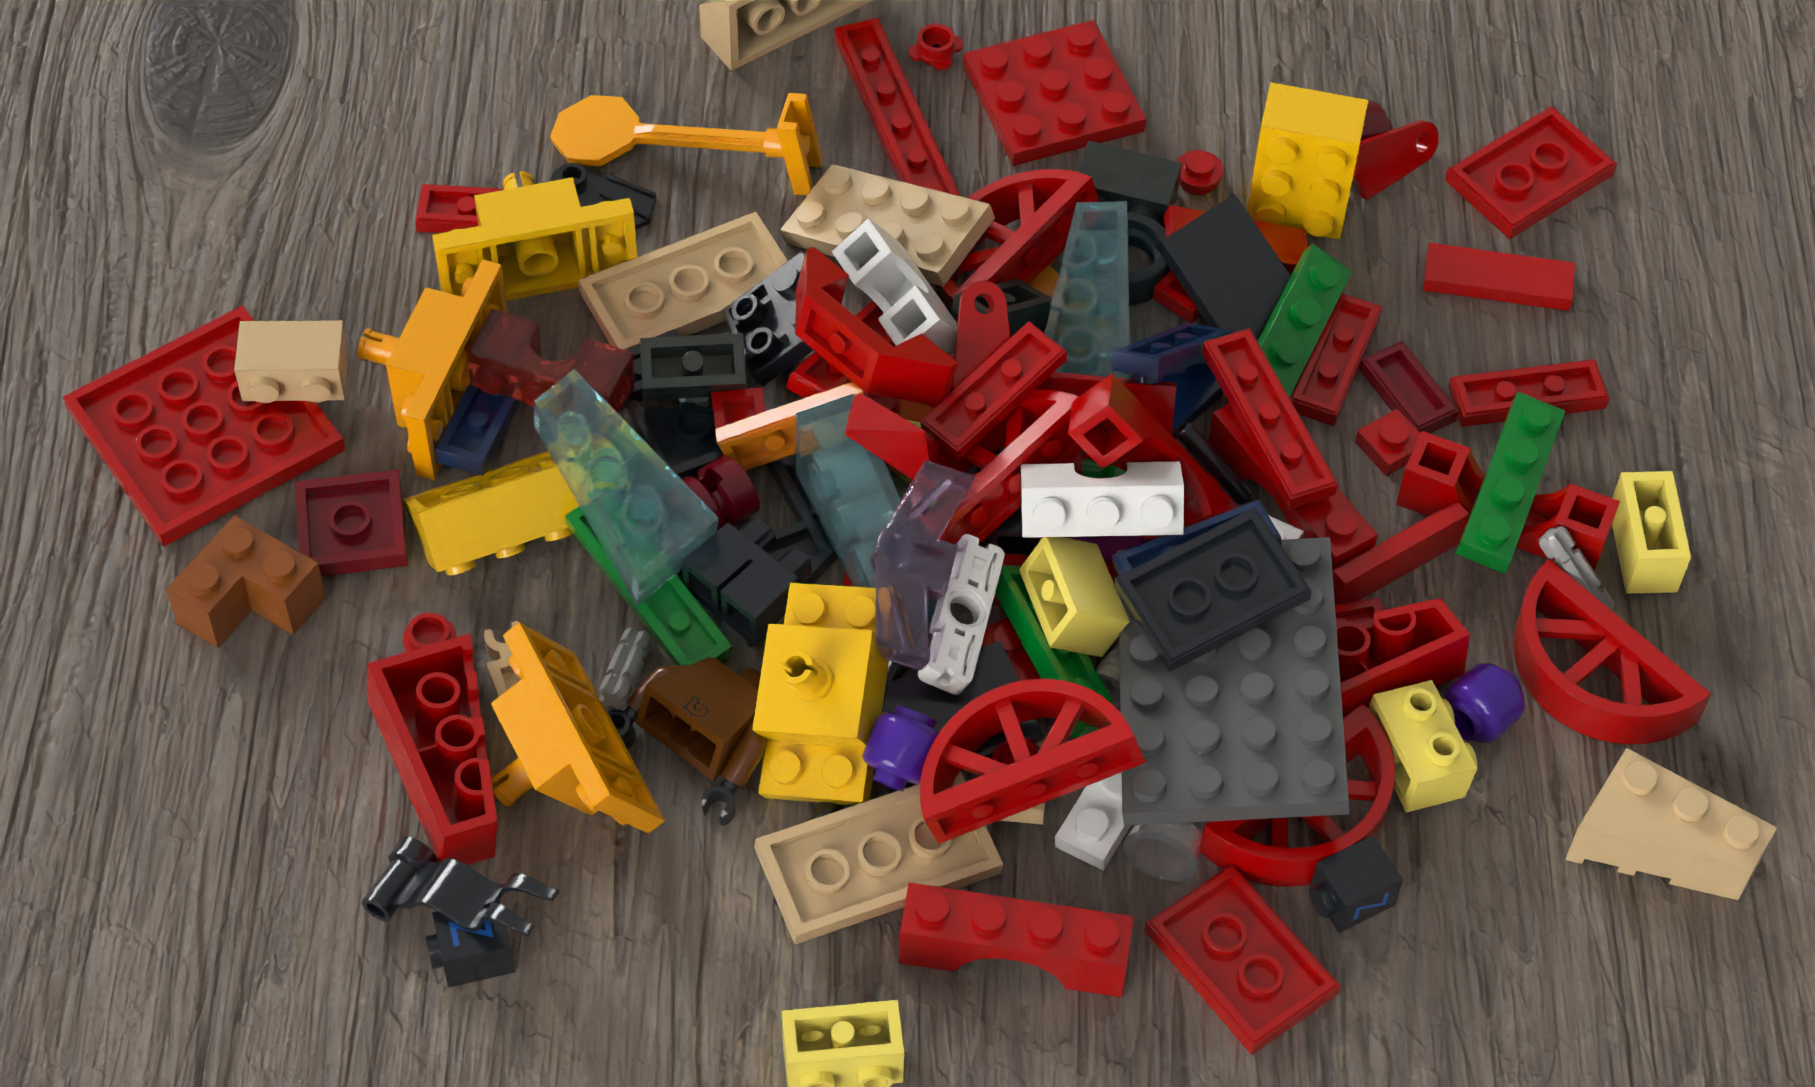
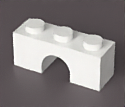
(896, 285)
(1137, 503)

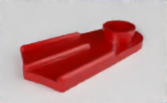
(1393, 155)
(979, 333)

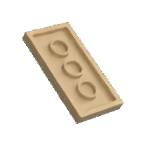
(928, 223)
(681, 283)
(862, 861)

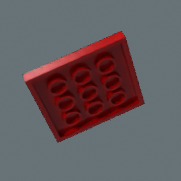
(185, 437)

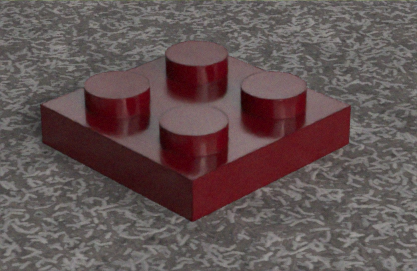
(352, 522)

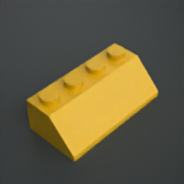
(491, 513)

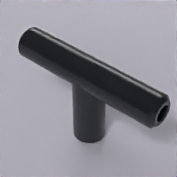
(1214, 463)

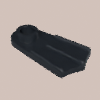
(597, 187)

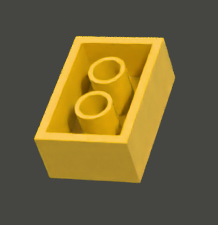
(1306, 159)

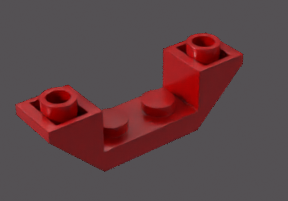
(908, 371)

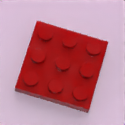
(1053, 92)

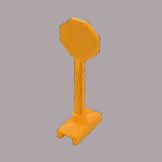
(607, 127)

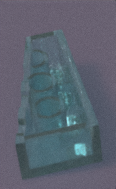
(1093, 290)
(622, 486)
(845, 487)

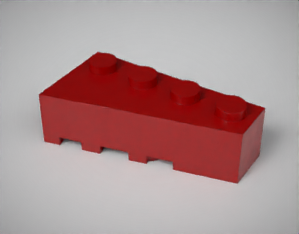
(1399, 650)
(437, 740)

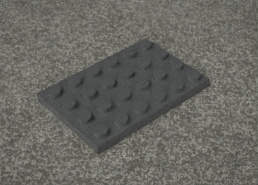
(1246, 724)

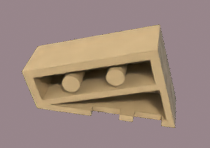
(1670, 829)

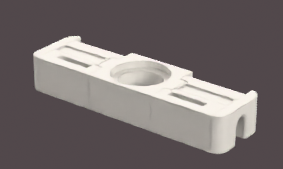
(955, 644)

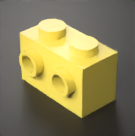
(1426, 746)
(844, 1045)

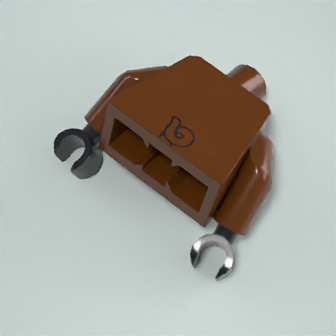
(704, 718)

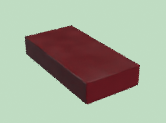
(1408, 387)

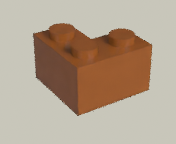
(243, 574)

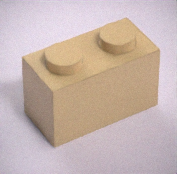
(291, 361)

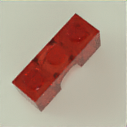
(509, 362)

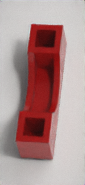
(1119, 430)
(1448, 473)
(1327, 517)
(1074, 944)

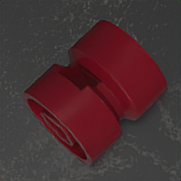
(725, 490)

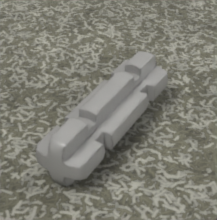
(1558, 545)
(624, 668)

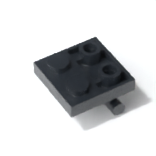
(768, 324)

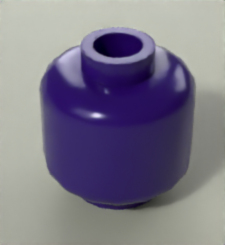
(1485, 702)
(899, 746)

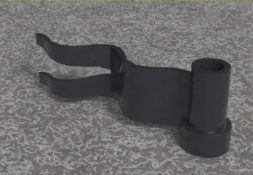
(449, 888)

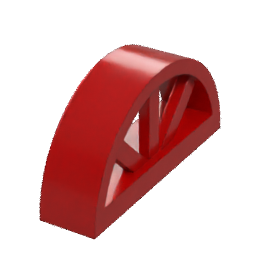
(1045, 207)
(1031, 435)
(1644, 670)
(1031, 780)
(1282, 866)

